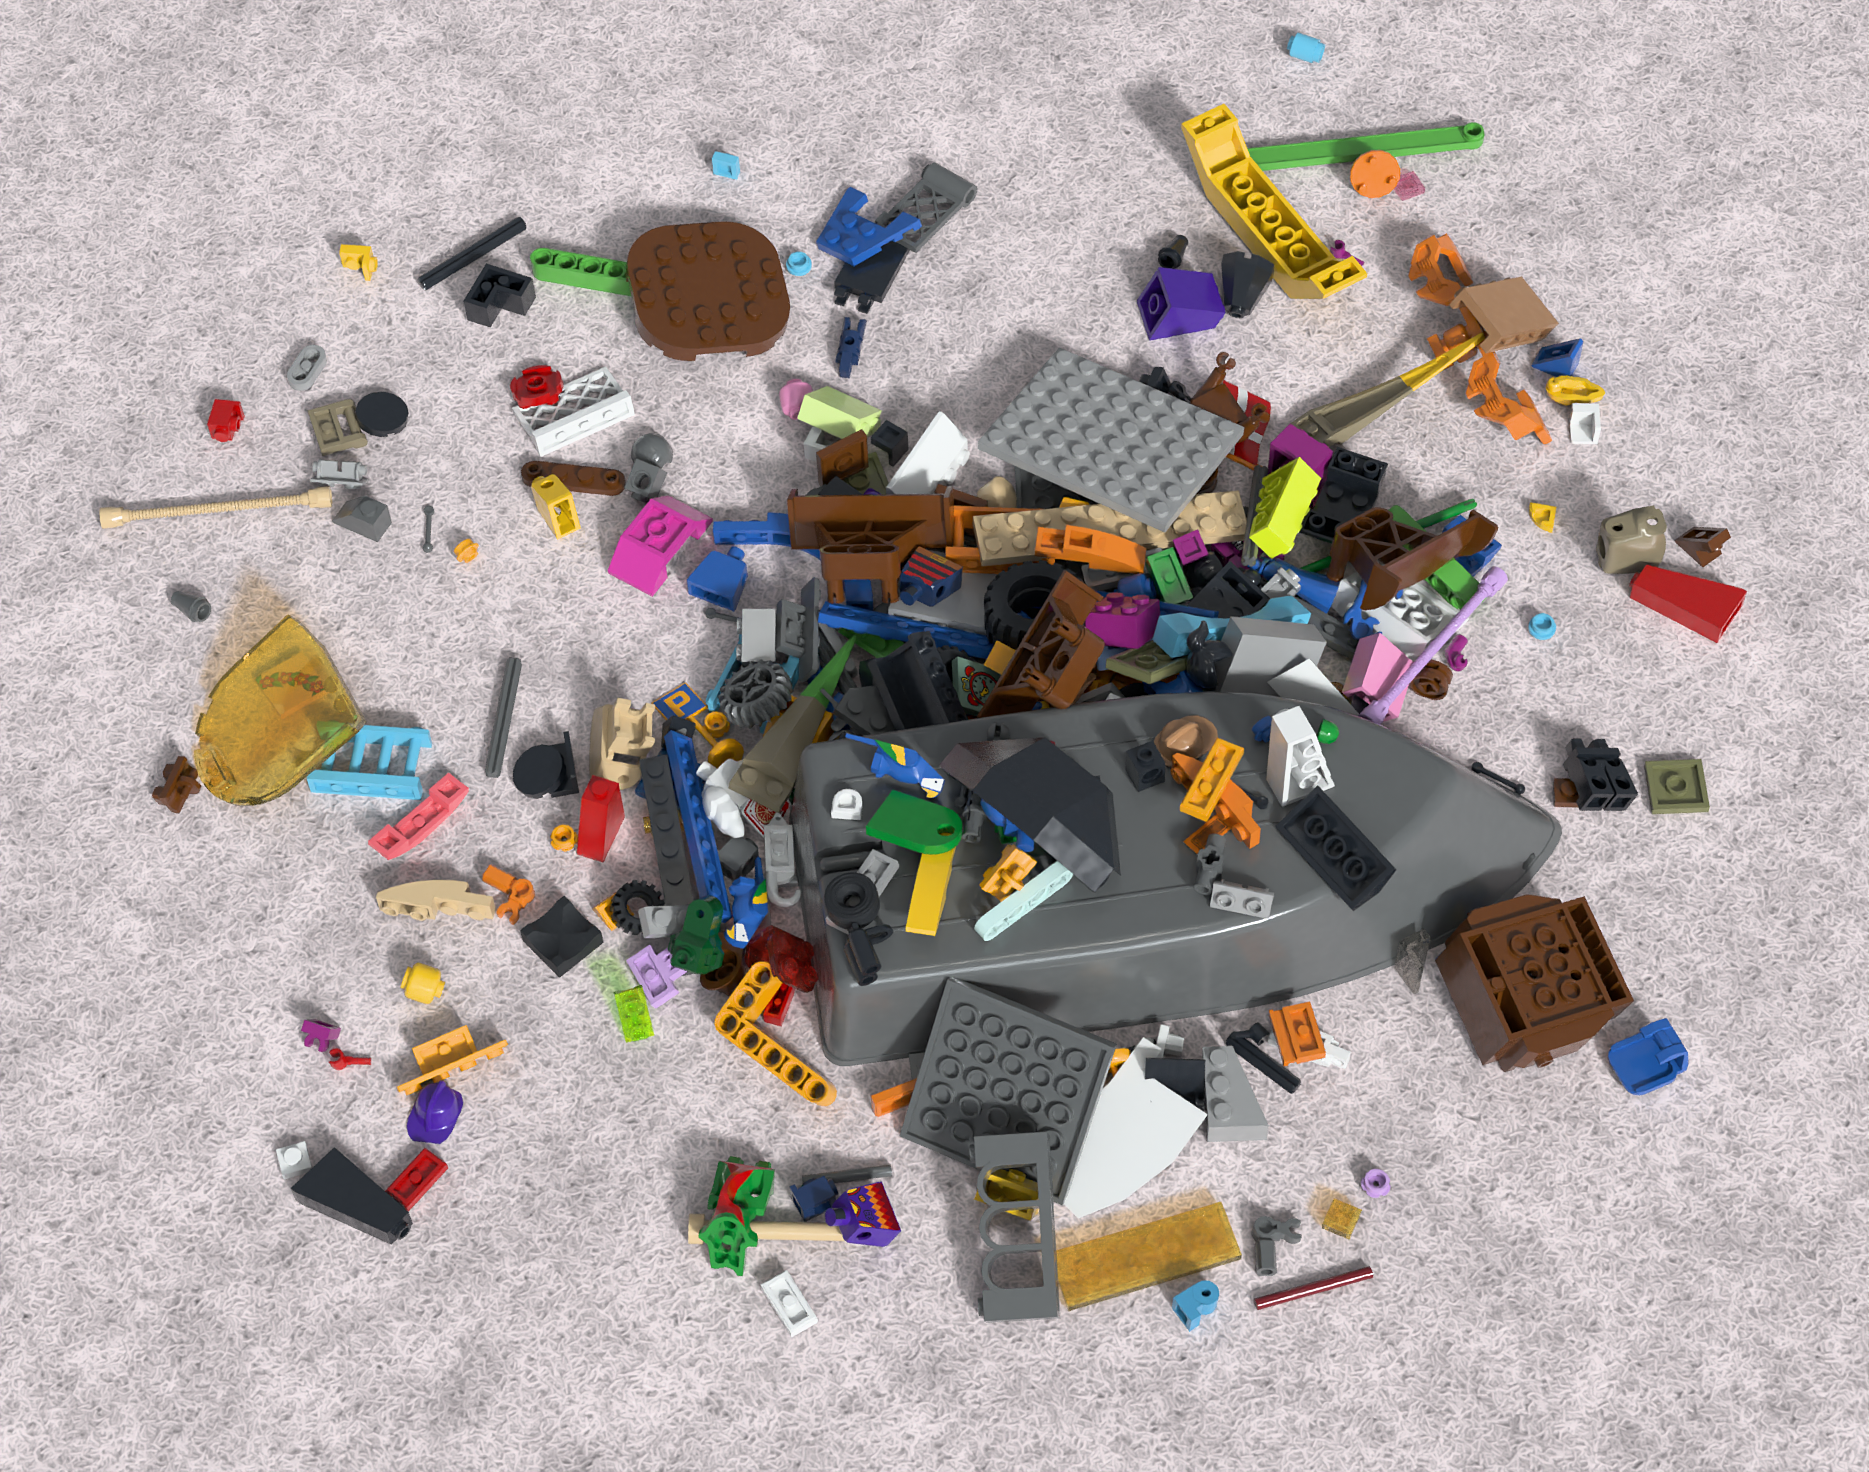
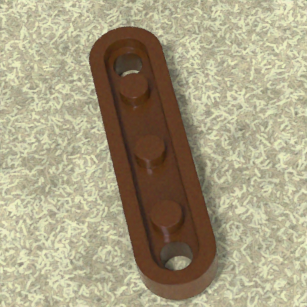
(577, 477)

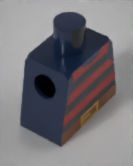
(929, 578)

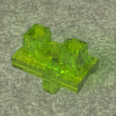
(634, 1014)

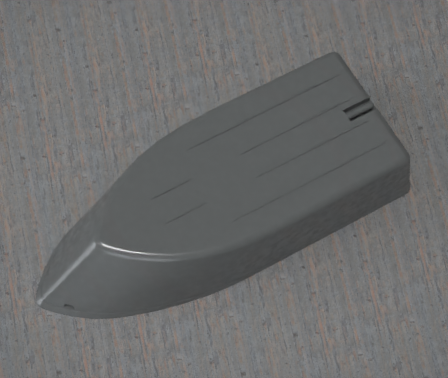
(1146, 939)

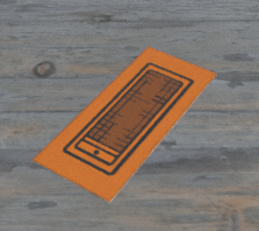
(1199, 838)

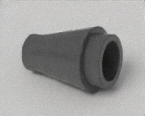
(192, 606)

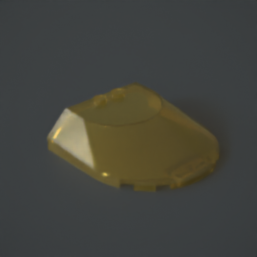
(274, 718)

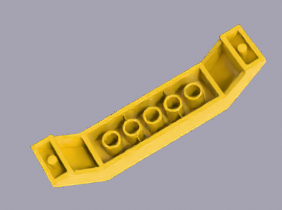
(1261, 212)

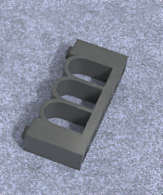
(1015, 1151)

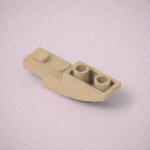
(426, 897)

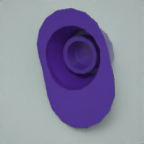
(434, 1113)

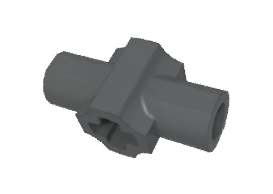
(1210, 855)

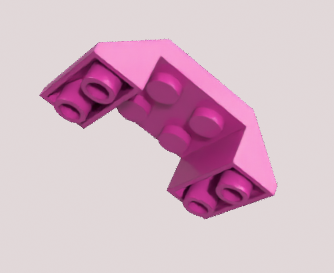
(654, 540)

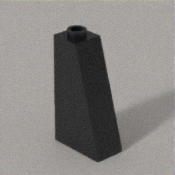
(351, 1197)

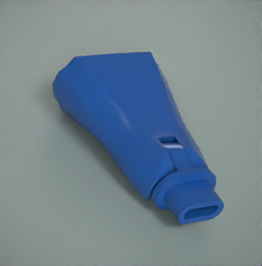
(1315, 587)

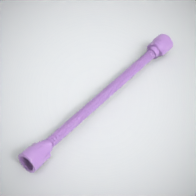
(1490, 583)

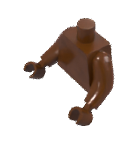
(1217, 399)

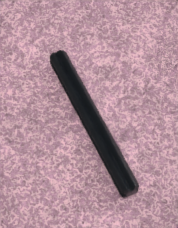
(472, 253)

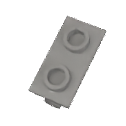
(329, 475)
(1248, 901)

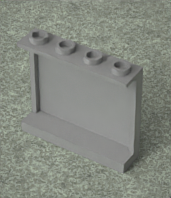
(958, 611)

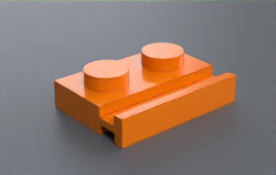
(1297, 1034)

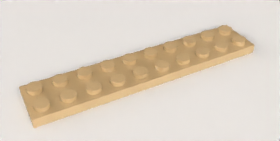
(1013, 535)

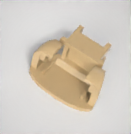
(620, 731)

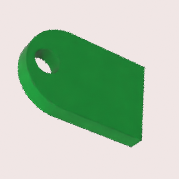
(915, 824)

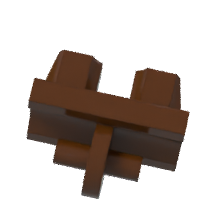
(179, 784)

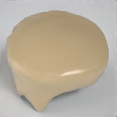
(998, 493)

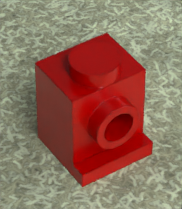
(225, 419)

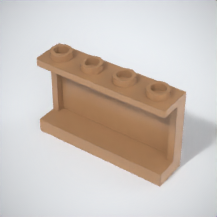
(1507, 312)

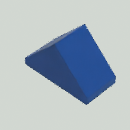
(1559, 358)

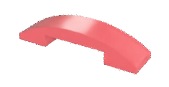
(422, 820)

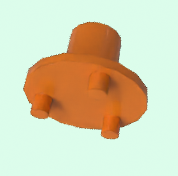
(1375, 173)

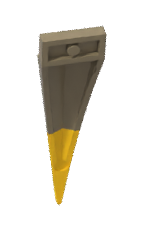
(1347, 416)

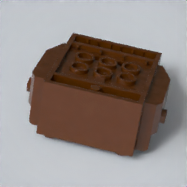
(1522, 1017)

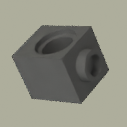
(638, 473)
(738, 857)

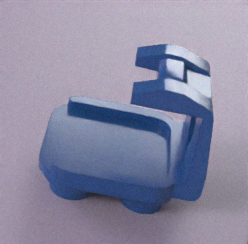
(1649, 1058)

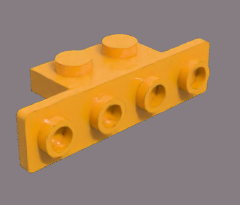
(447, 1053)

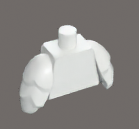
(719, 801)

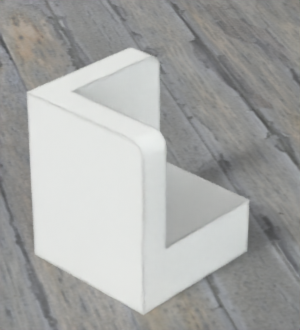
(1584, 423)
(815, 442)

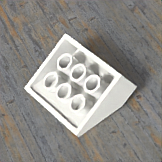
(1406, 622)

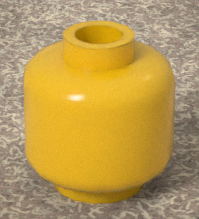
(422, 983)

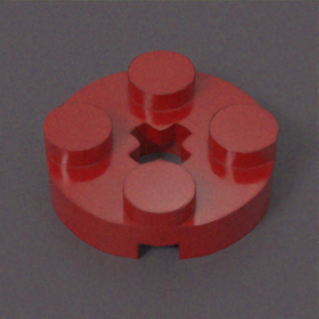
(528, 394)

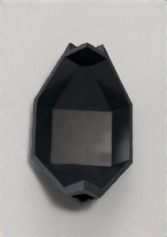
(1046, 799)

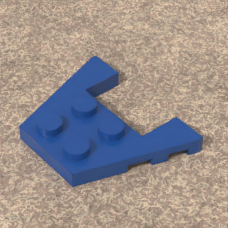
(856, 238)

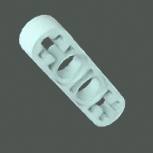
(1022, 901)

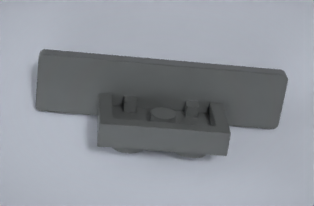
(799, 629)

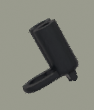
(861, 952)

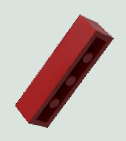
(778, 1006)

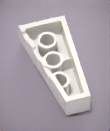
(1295, 758)

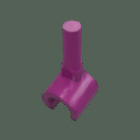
(1341, 253)

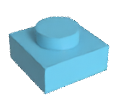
(726, 165)

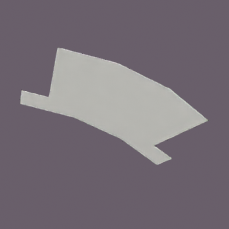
(1131, 1136)

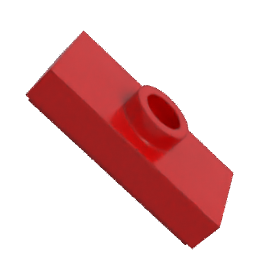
(417, 1179)

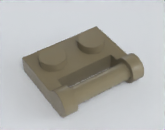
(328, 429)

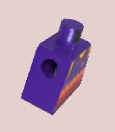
(864, 1216)

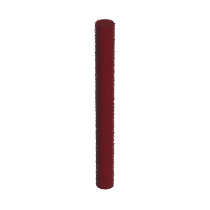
(1313, 1288)

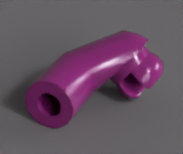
(1453, 653)

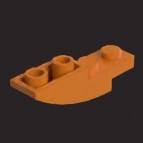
(1092, 546)
(1232, 806)

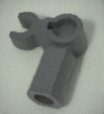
(1265, 1233)

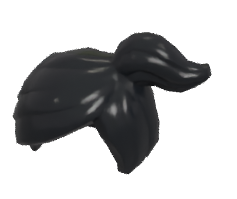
(1202, 572)
(1202, 657)

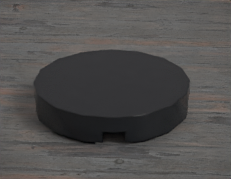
(381, 414)
(539, 771)

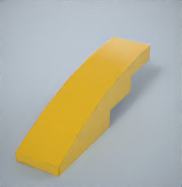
(930, 892)

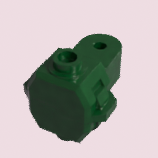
(698, 944)

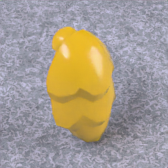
(1571, 390)

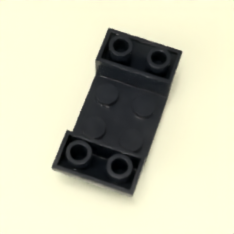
(1349, 491)

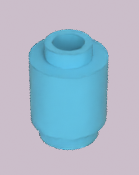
(1306, 48)

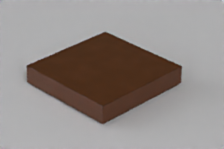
(843, 458)

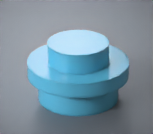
(798, 264)
(1542, 626)

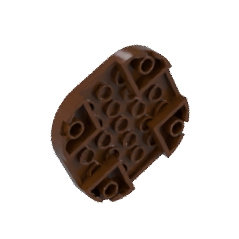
(707, 289)

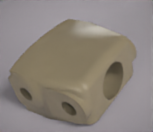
(1630, 543)

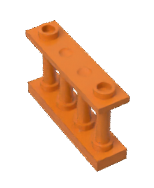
(969, 556)

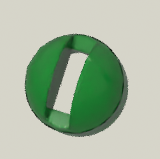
(1327, 732)

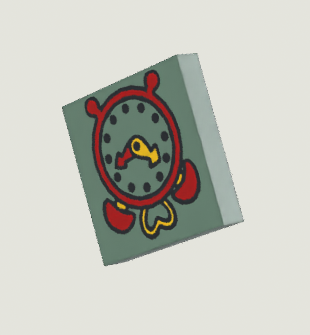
(973, 684)

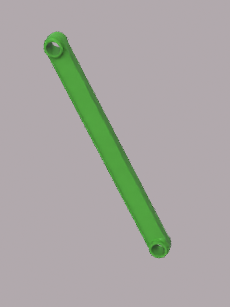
(1349, 149)

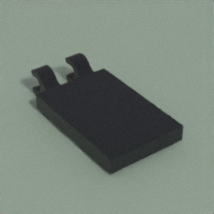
(871, 277)

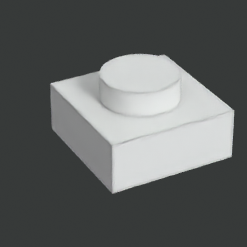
(294, 1160)

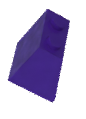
(1179, 303)

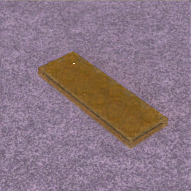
(1146, 1256)

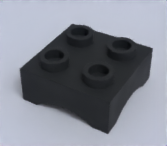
(562, 937)

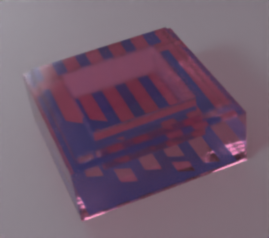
(1409, 186)

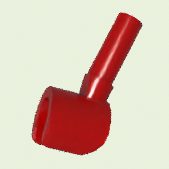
(344, 1060)

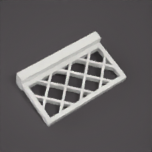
(578, 422)

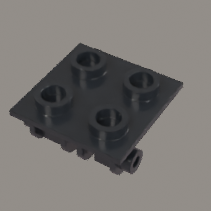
(1181, 1076)

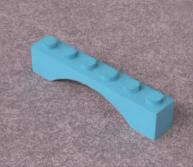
(1174, 629)

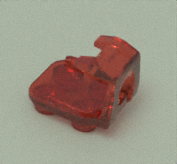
(787, 956)

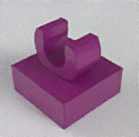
(1190, 547)
(321, 1031)

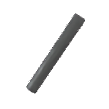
(853, 1174)

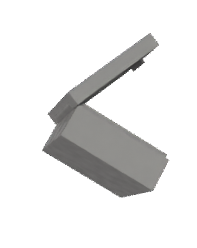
(1263, 652)

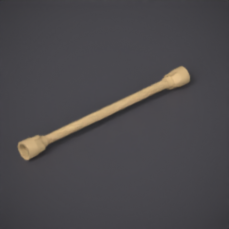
(117, 516)

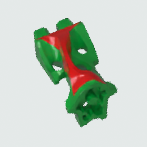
(736, 1210)

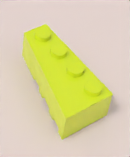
(1283, 507)

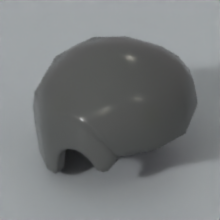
(652, 450)

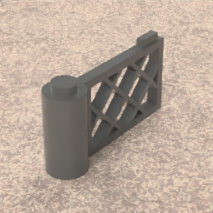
(945, 188)

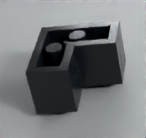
(498, 290)

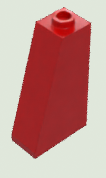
(1688, 600)

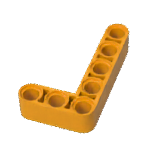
(767, 1045)

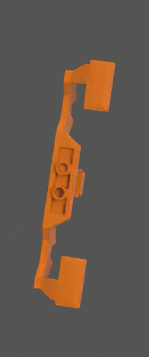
(1517, 418)

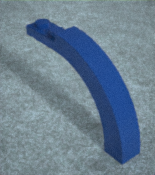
(777, 532)

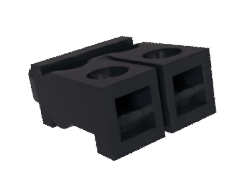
(1599, 776)

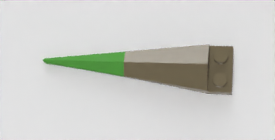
(773, 763)

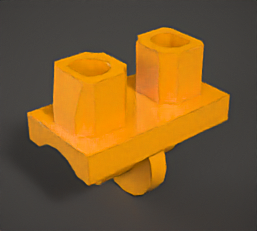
(1007, 873)

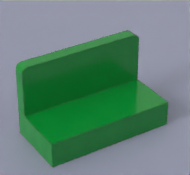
(1168, 577)

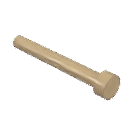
(774, 1230)

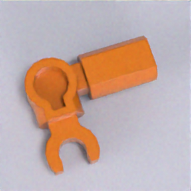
(520, 891)

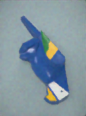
(903, 765)
(748, 908)

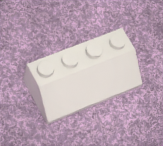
(932, 459)

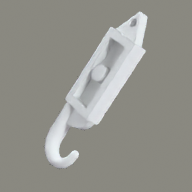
(779, 859)

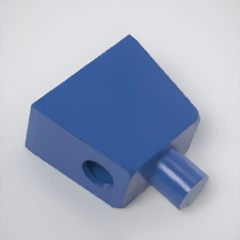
(720, 578)

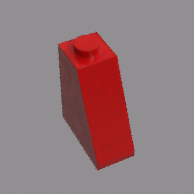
(599, 818)

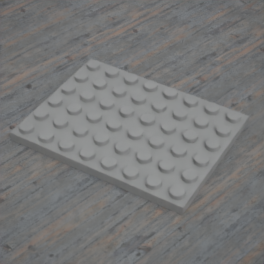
(1111, 439)

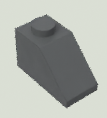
(364, 517)

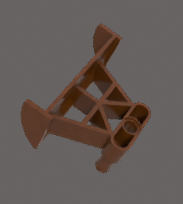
(869, 534)
(1399, 556)
(1052, 655)

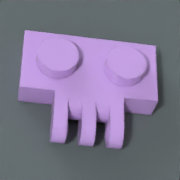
(655, 974)

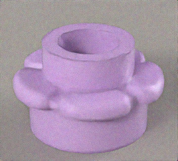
(1381, 1178)

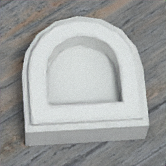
(847, 805)

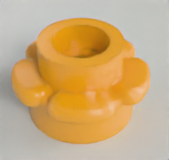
(466, 550)
(716, 718)
(560, 832)

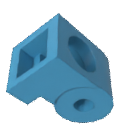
(1194, 1301)

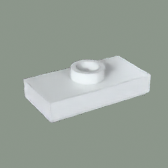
(789, 1303)

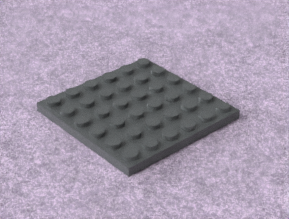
(1003, 1073)

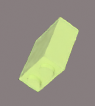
(838, 413)

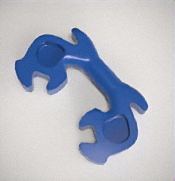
(1362, 627)

